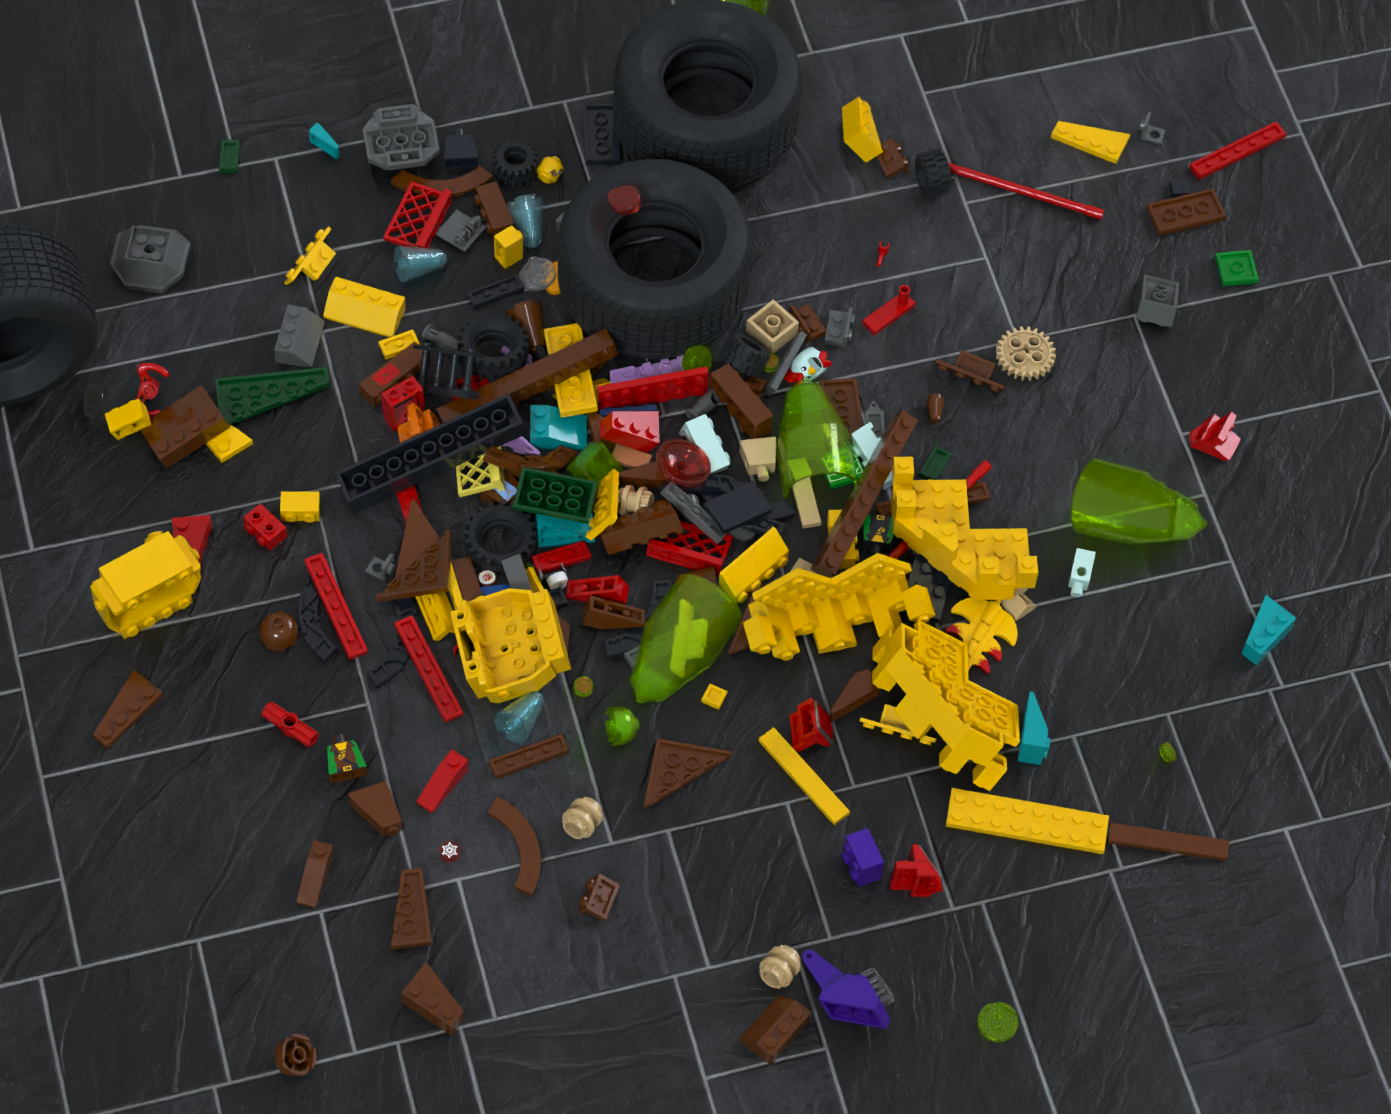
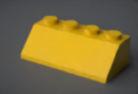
(364, 307)
(754, 566)

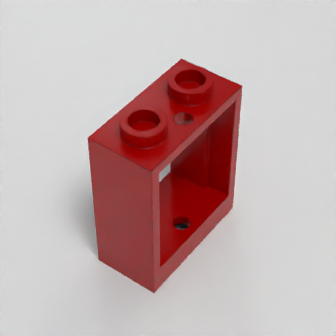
(394, 396)

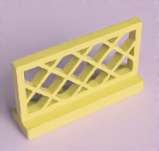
(496, 477)

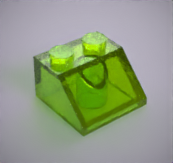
(593, 463)

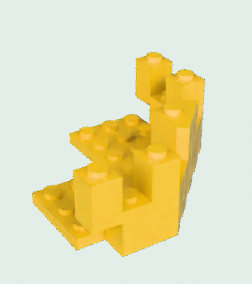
(936, 524)
(830, 606)
(939, 694)

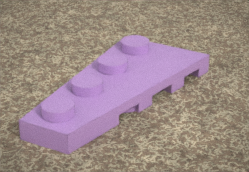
(646, 370)

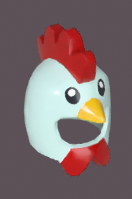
(804, 366)

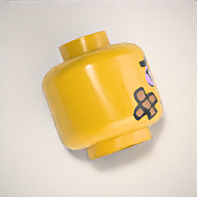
(550, 169)

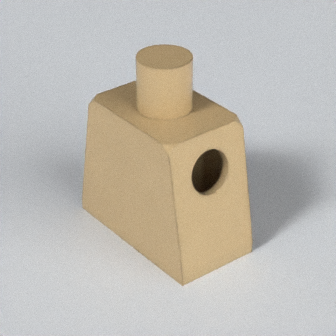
(759, 456)

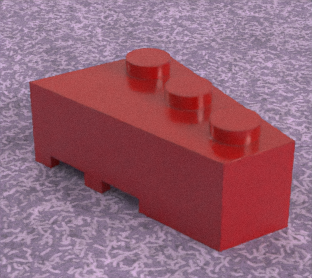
(632, 429)

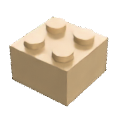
(772, 327)

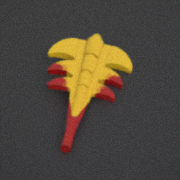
(986, 621)

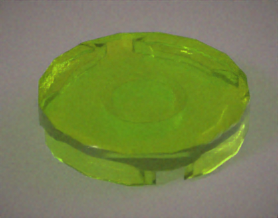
(696, 358)
(998, 1022)

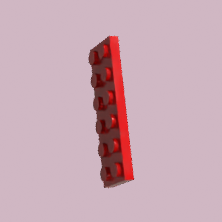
(653, 389)

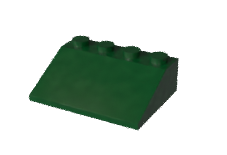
(555, 495)

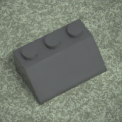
(299, 337)

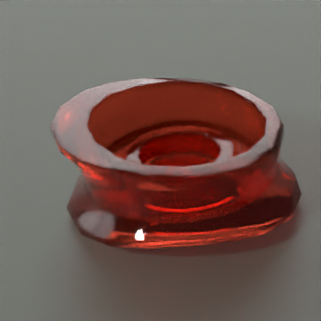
(624, 199)

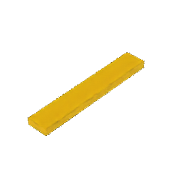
(804, 776)

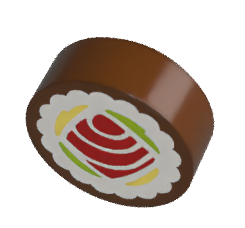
(487, 578)

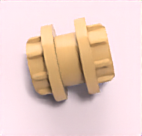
(630, 500)
(582, 818)
(780, 966)

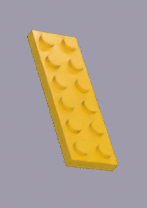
(577, 393)

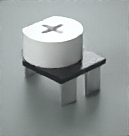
(554, 579)

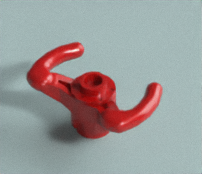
(149, 386)

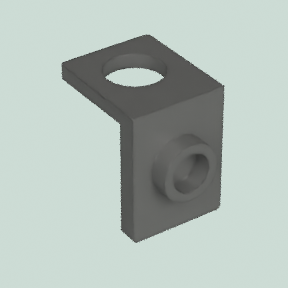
(1147, 129)
(386, 569)

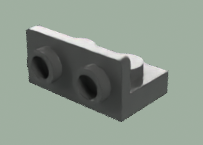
(838, 327)

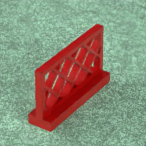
(433, 219)
(686, 556)

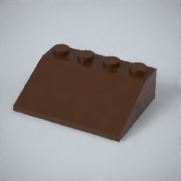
(184, 427)

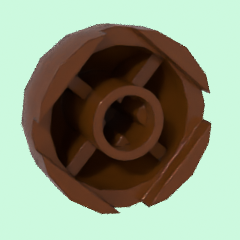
(279, 631)
(295, 1055)

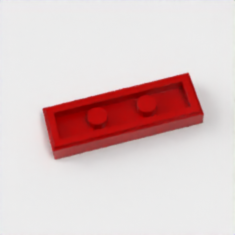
(566, 555)

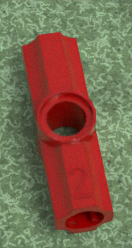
(281, 718)

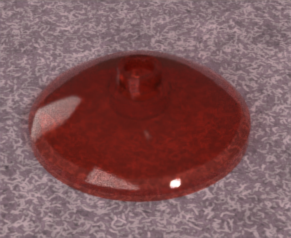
(683, 462)

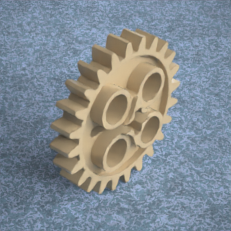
(1025, 353)

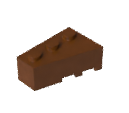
(432, 1000)

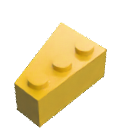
(860, 129)

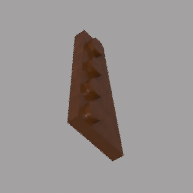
(128, 707)
(411, 917)

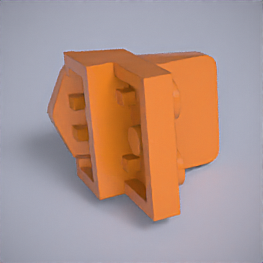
(417, 422)

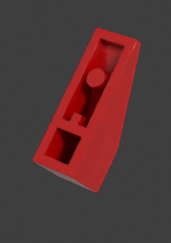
(608, 588)
(443, 781)

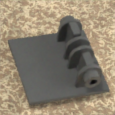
(461, 230)

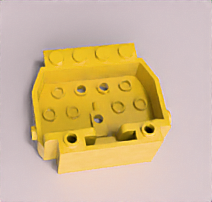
(146, 584)
(504, 622)

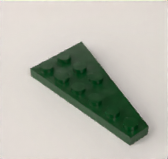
(253, 394)

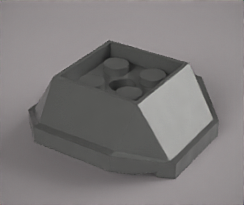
(400, 125)
(149, 258)

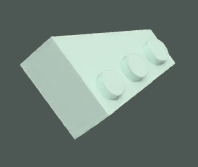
(701, 433)
(864, 444)

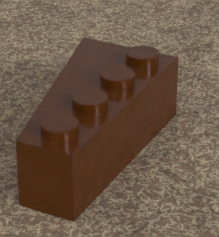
(741, 402)

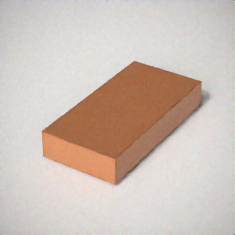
(630, 457)

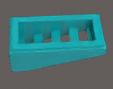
(322, 139)

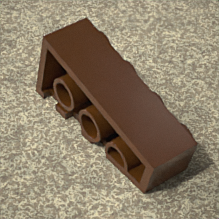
(641, 527)

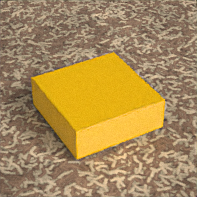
(714, 696)

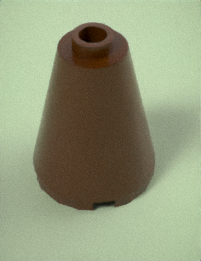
(532, 319)

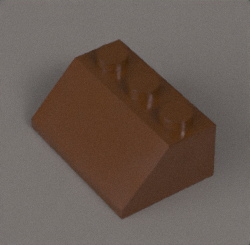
(776, 1028)

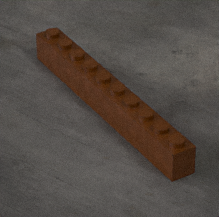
(538, 375)
(864, 494)

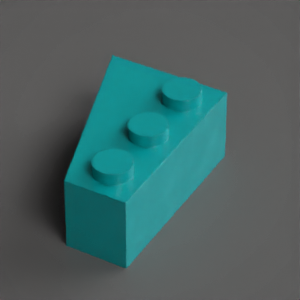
(558, 531)
(1268, 630)

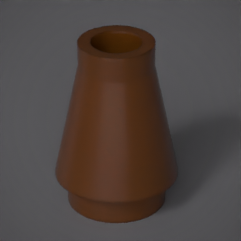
(935, 407)

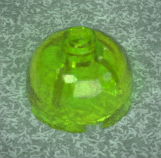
(621, 725)

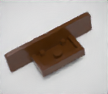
(974, 368)

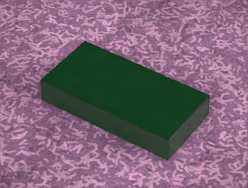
(229, 156)
(935, 464)

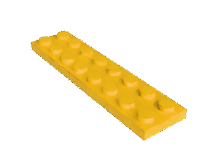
(1027, 821)

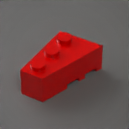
(194, 530)

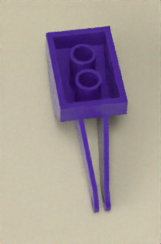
(846, 996)

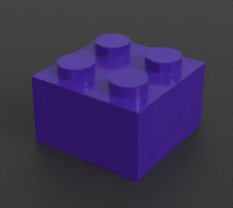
(862, 857)

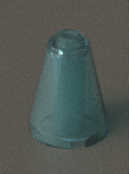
(527, 218)
(417, 261)
(520, 717)

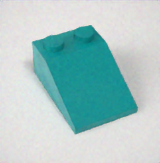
(551, 430)
(1034, 739)

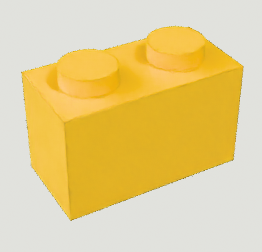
(508, 246)
(128, 419)
(300, 506)

